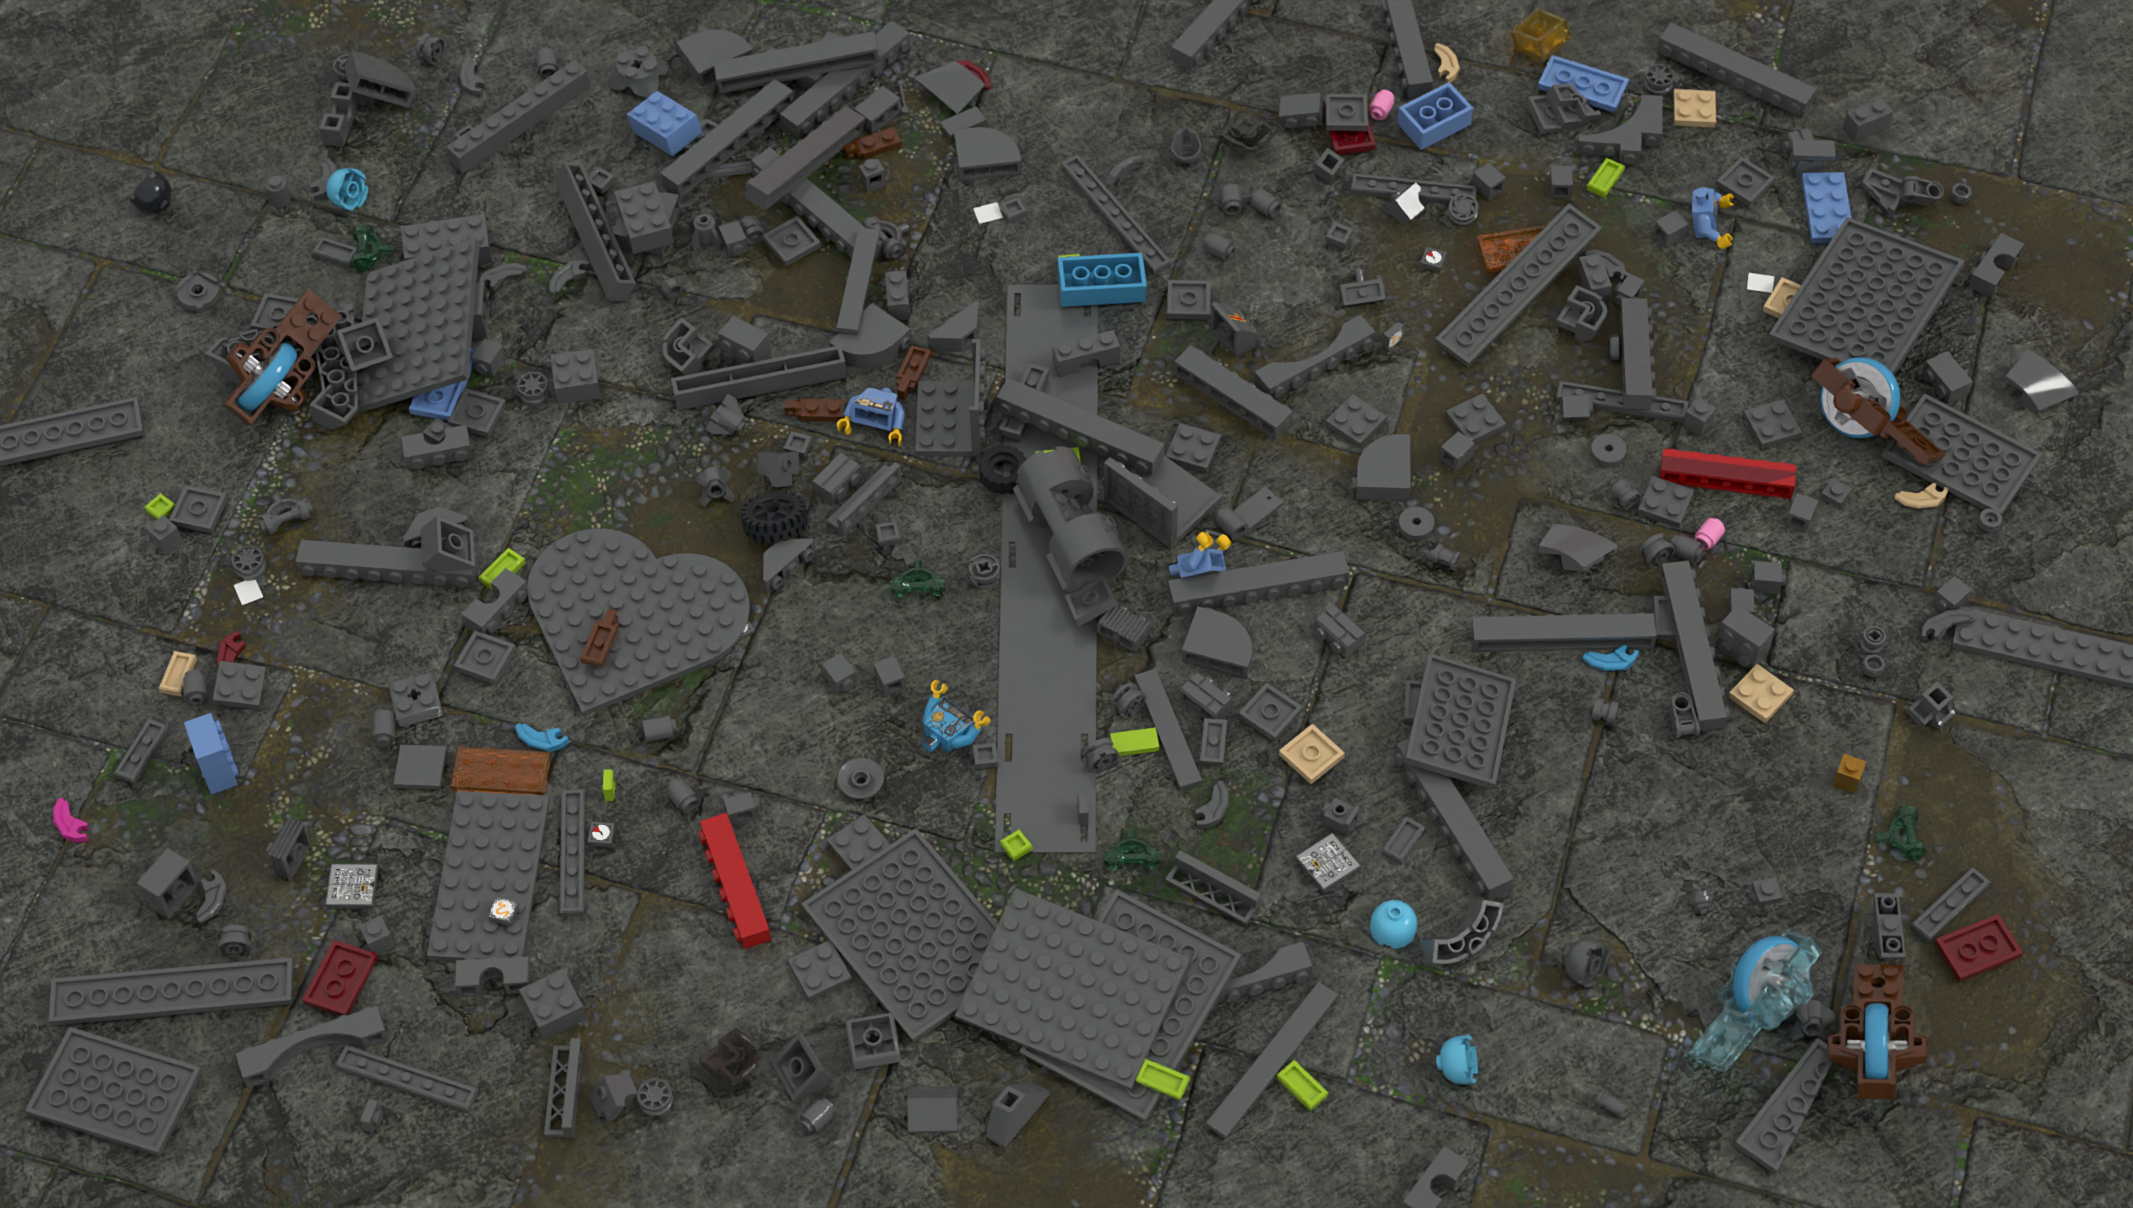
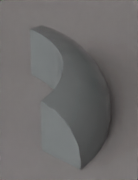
(1469, 937)

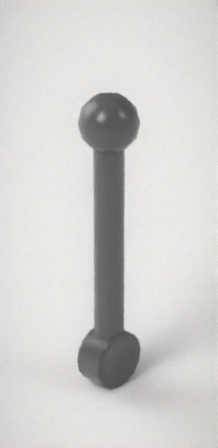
(904, 110)

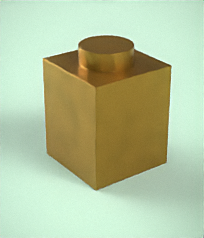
(1849, 773)

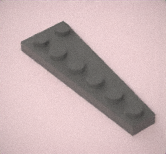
(1779, 1120)

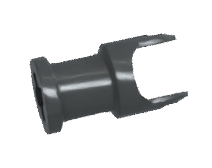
(1440, 554)

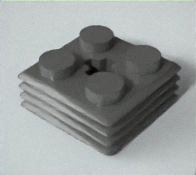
(412, 711)
(288, 848)
(876, 1027)

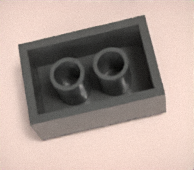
(643, 217)

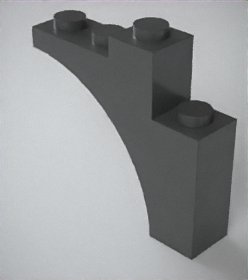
(1626, 140)

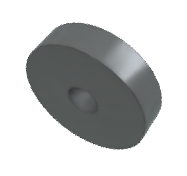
(1608, 442)
(1416, 515)

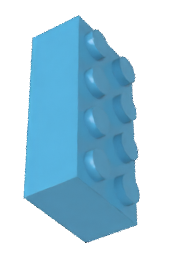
(1101, 279)

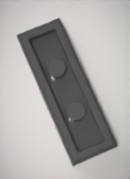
(141, 751)

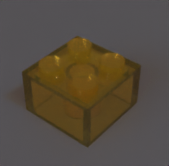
(1541, 34)

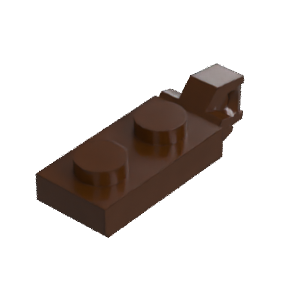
(873, 144)
(912, 370)
(816, 409)
(600, 640)

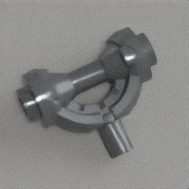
(891, 247)
(295, 509)

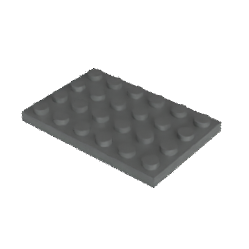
(1978, 460)
(1460, 721)
(114, 1091)

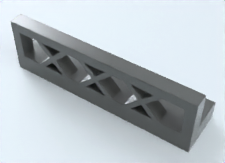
(865, 499)
(1219, 883)
(569, 1091)

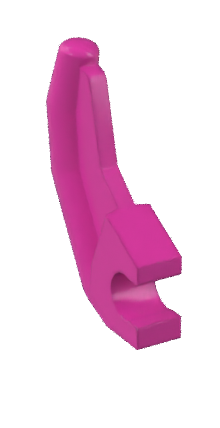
(66, 824)

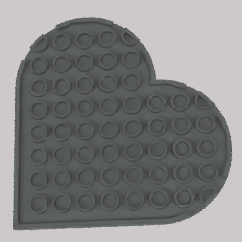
(669, 610)

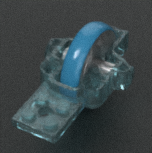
(1758, 996)

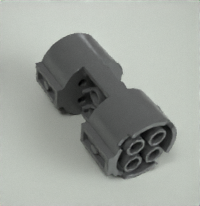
(1057, 493)

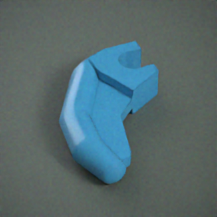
(1612, 662)
(543, 741)

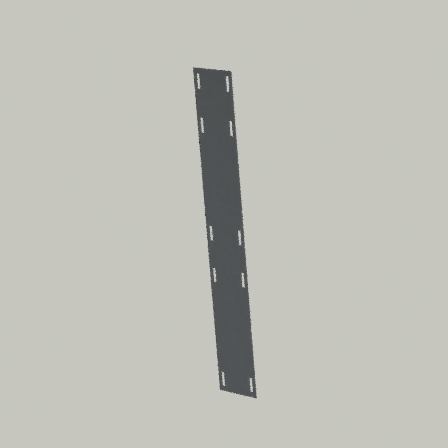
(1043, 652)

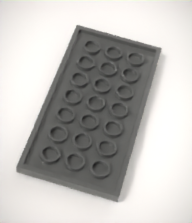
(489, 854)

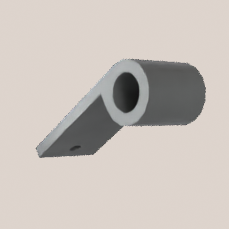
(1248, 515)

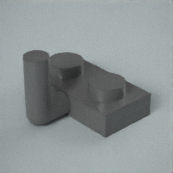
(1361, 291)

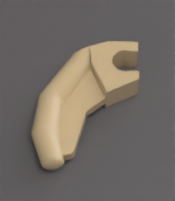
(1449, 64)
(1924, 499)

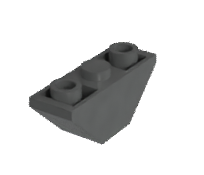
(957, 331)
(413, 535)
(784, 560)
(1887, 926)
(1013, 1110)

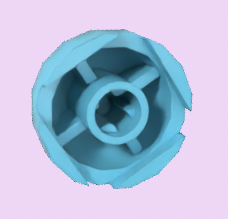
(347, 188)
(1393, 924)
(1458, 1060)

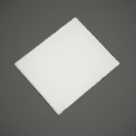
(988, 213)
(1760, 282)
(248, 591)

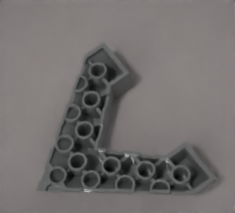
(339, 396)

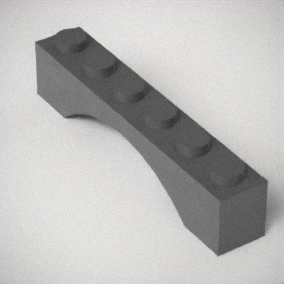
(1282, 377)
(1287, 966)
(263, 1061)

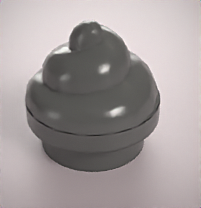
(1701, 901)

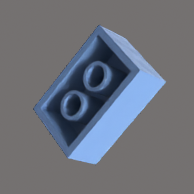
(1435, 115)
(664, 123)
(212, 753)

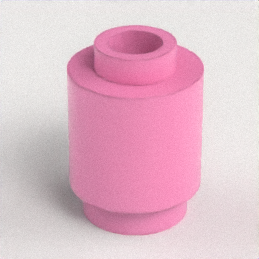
(1381, 105)
(1710, 533)

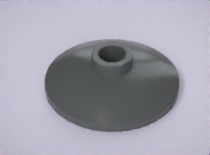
(860, 770)

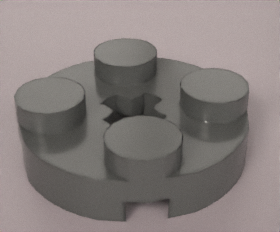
(202, 301)

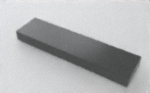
(1950, 905)

